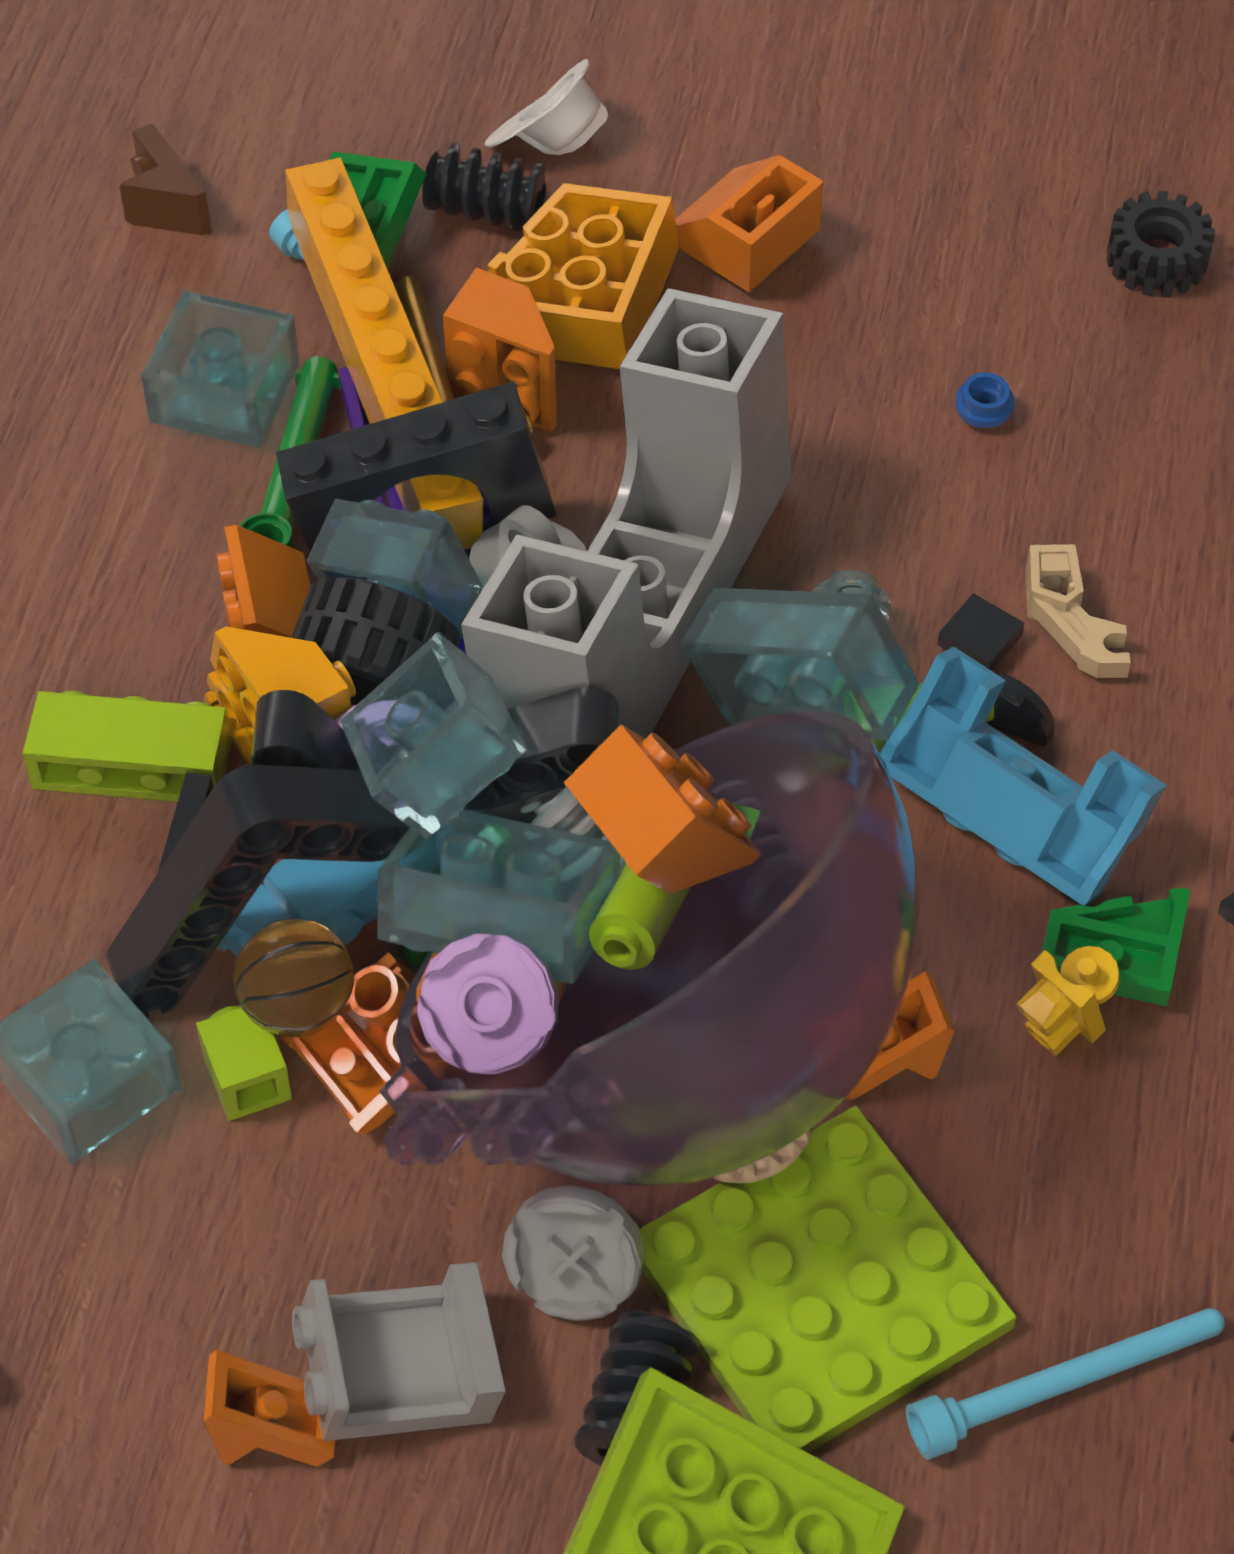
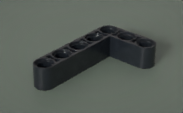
(554, 729)
(225, 856)

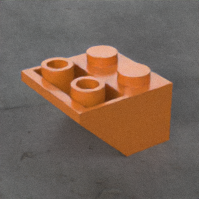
(753, 220)
(501, 338)
(266, 580)
(661, 812)

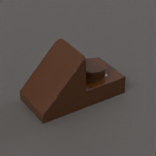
(163, 188)

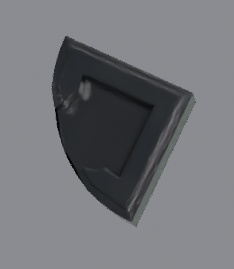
(1022, 712)

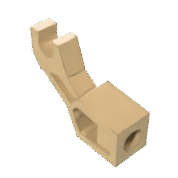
(1085, 638)

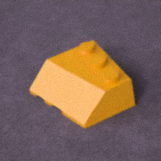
(594, 268)
(257, 663)

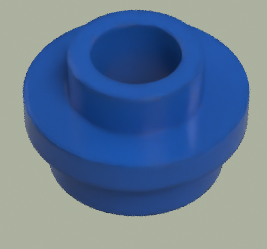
(985, 400)

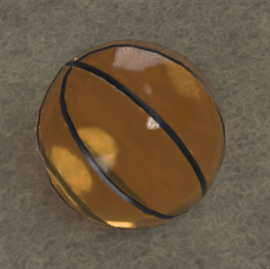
(293, 977)

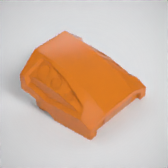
(359, 1048)

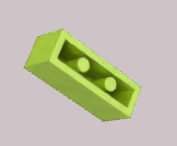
(123, 745)

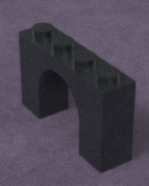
(468, 437)

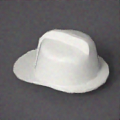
(560, 118)

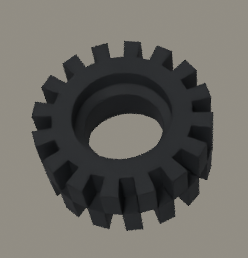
(1157, 266)

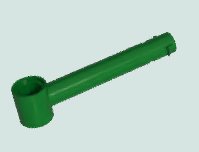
(304, 425)

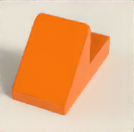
(916, 1040)
(261, 1409)

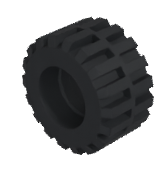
(368, 628)

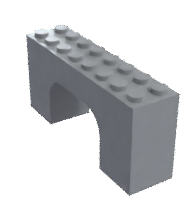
(693, 498)

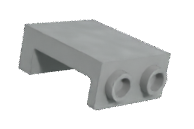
(399, 1357)

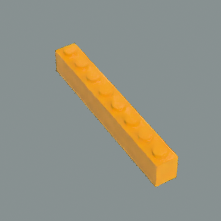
(372, 326)

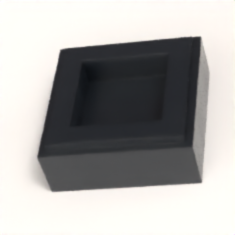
(981, 631)

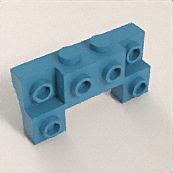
(1007, 793)
(327, 892)

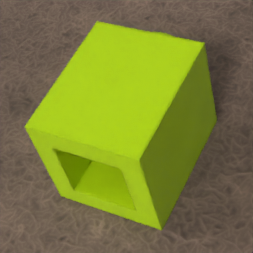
(243, 1063)

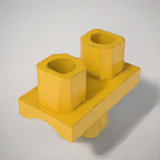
(1068, 1001)

